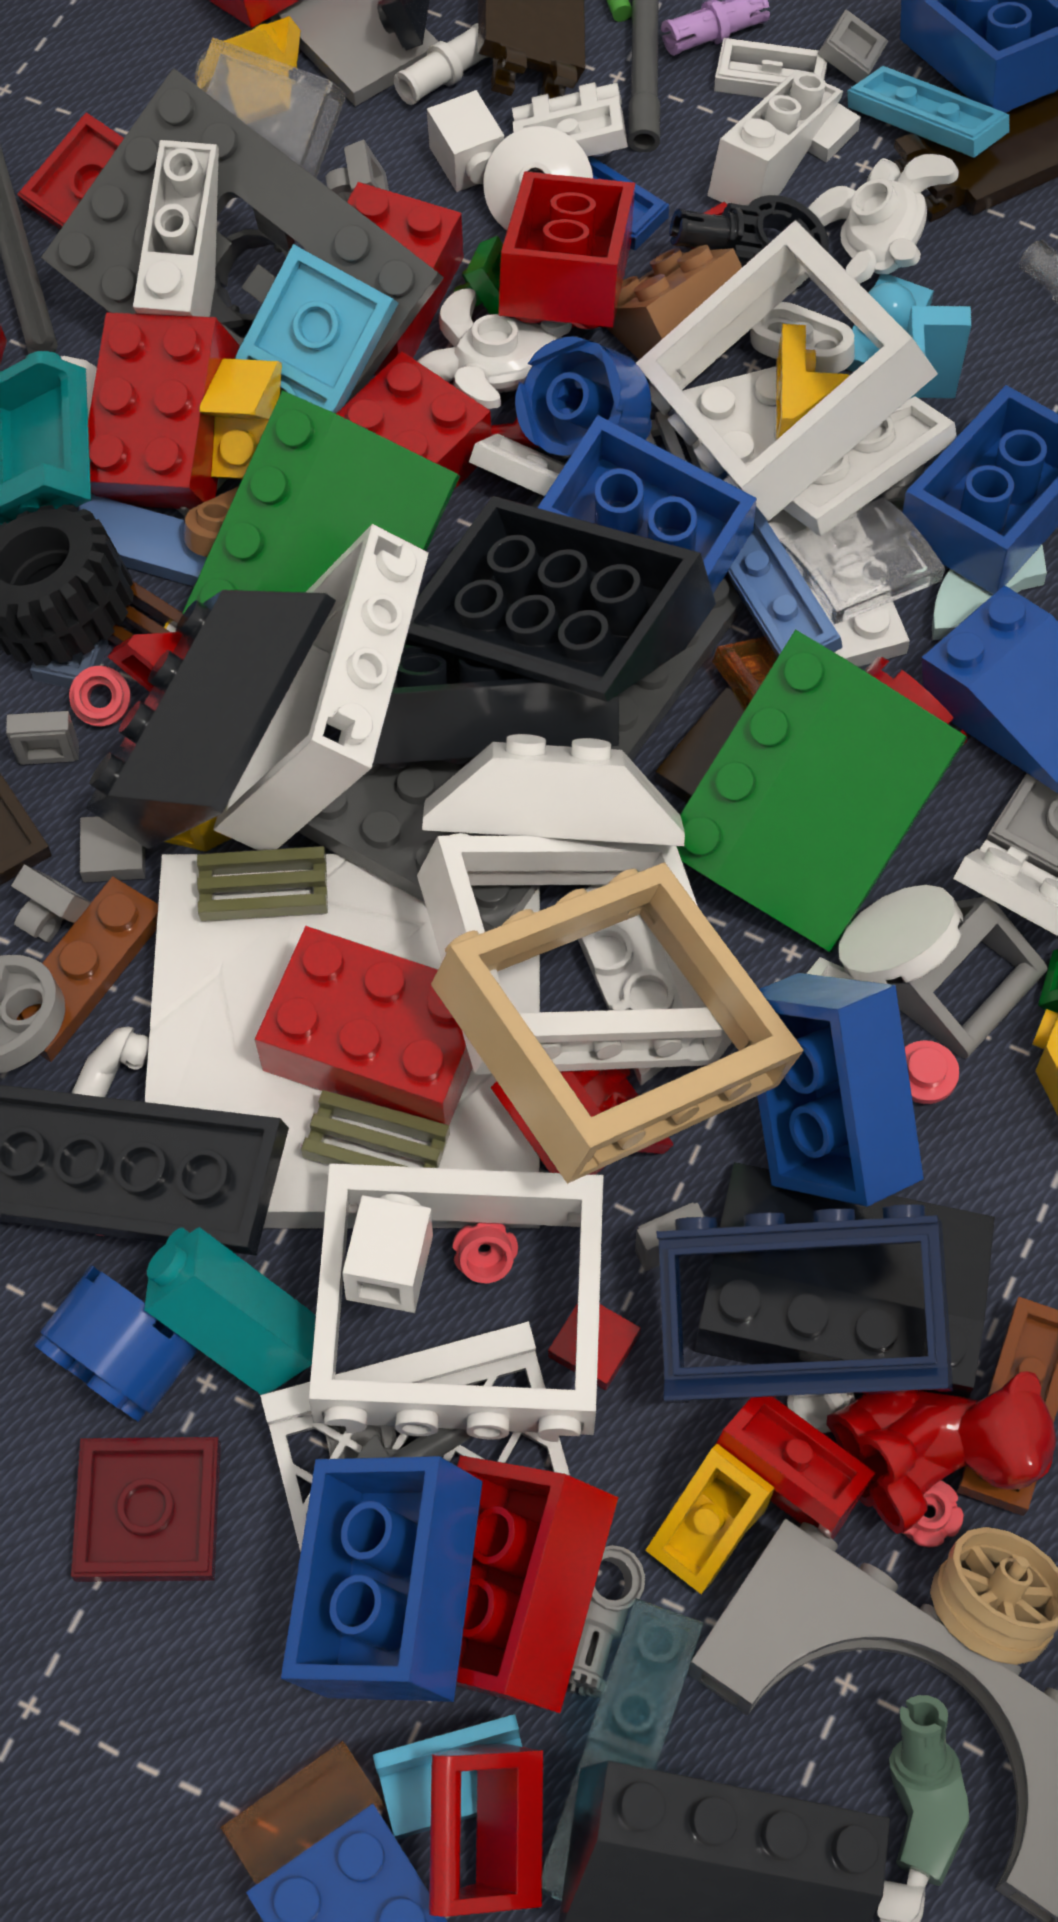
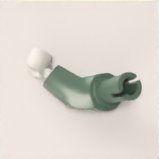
(936, 1804)

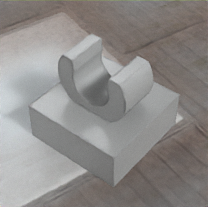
(361, 167)
(48, 904)

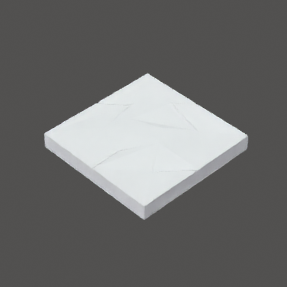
(216, 989)

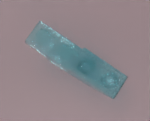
(632, 1709)

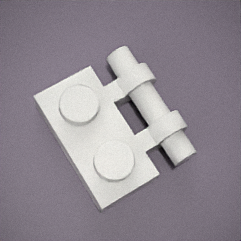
(587, 116)
(1012, 883)

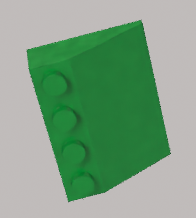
(313, 495)
(815, 790)

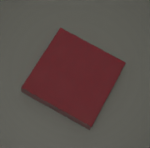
(146, 1509)

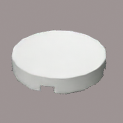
(901, 935)

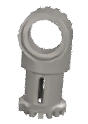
(604, 1623)

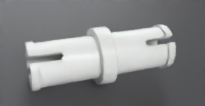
(440, 67)

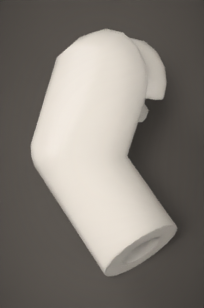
(102, 1064)

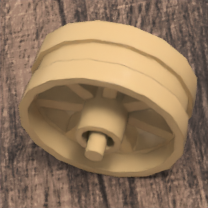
(1005, 1602)

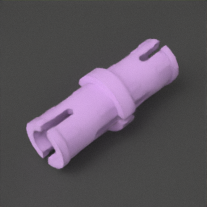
(712, 23)

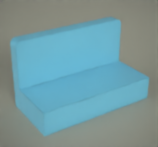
(943, 338)
(407, 1773)

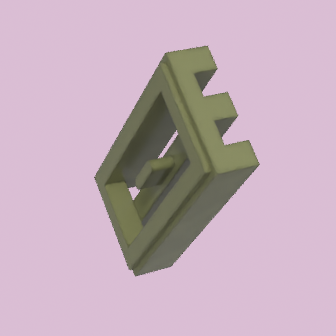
(257, 862)
(377, 1116)

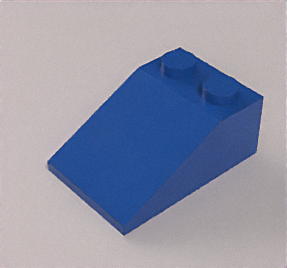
(1003, 681)

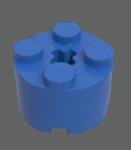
(571, 386)
(115, 1344)

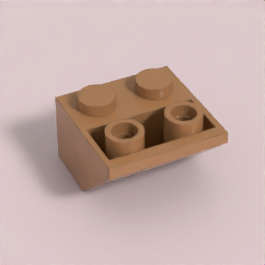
(669, 294)

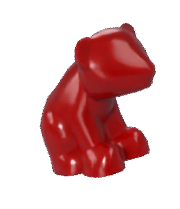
(926, 1436)

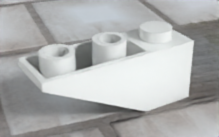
(766, 145)
(180, 233)

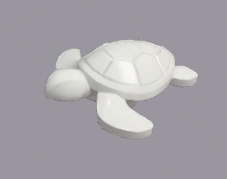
(884, 213)
(486, 353)

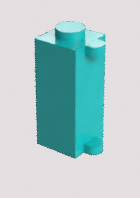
(229, 1310)

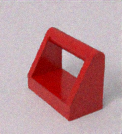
(809, 1472)
(506, 1830)

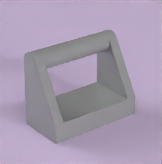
(983, 923)

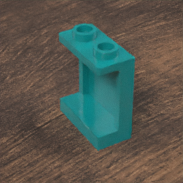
(43, 435)

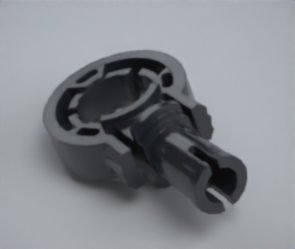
(743, 226)

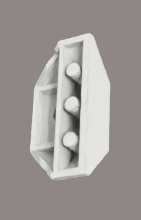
(554, 794)

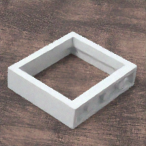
(829, 427)
(339, 684)
(579, 1037)
(460, 1197)

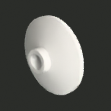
(529, 151)

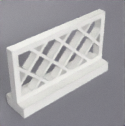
(455, 1363)

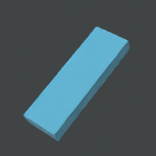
(928, 111)

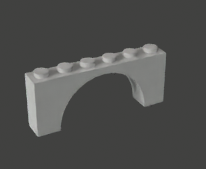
(814, 1603)

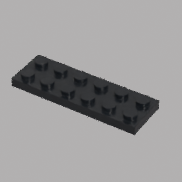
(136, 1167)

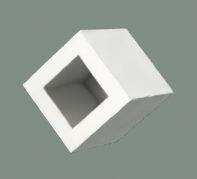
(463, 138)
(388, 1252)

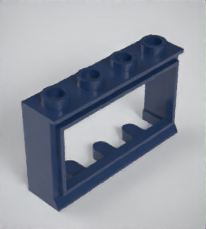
(806, 1379)

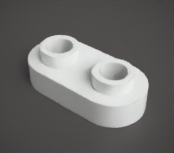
(826, 335)

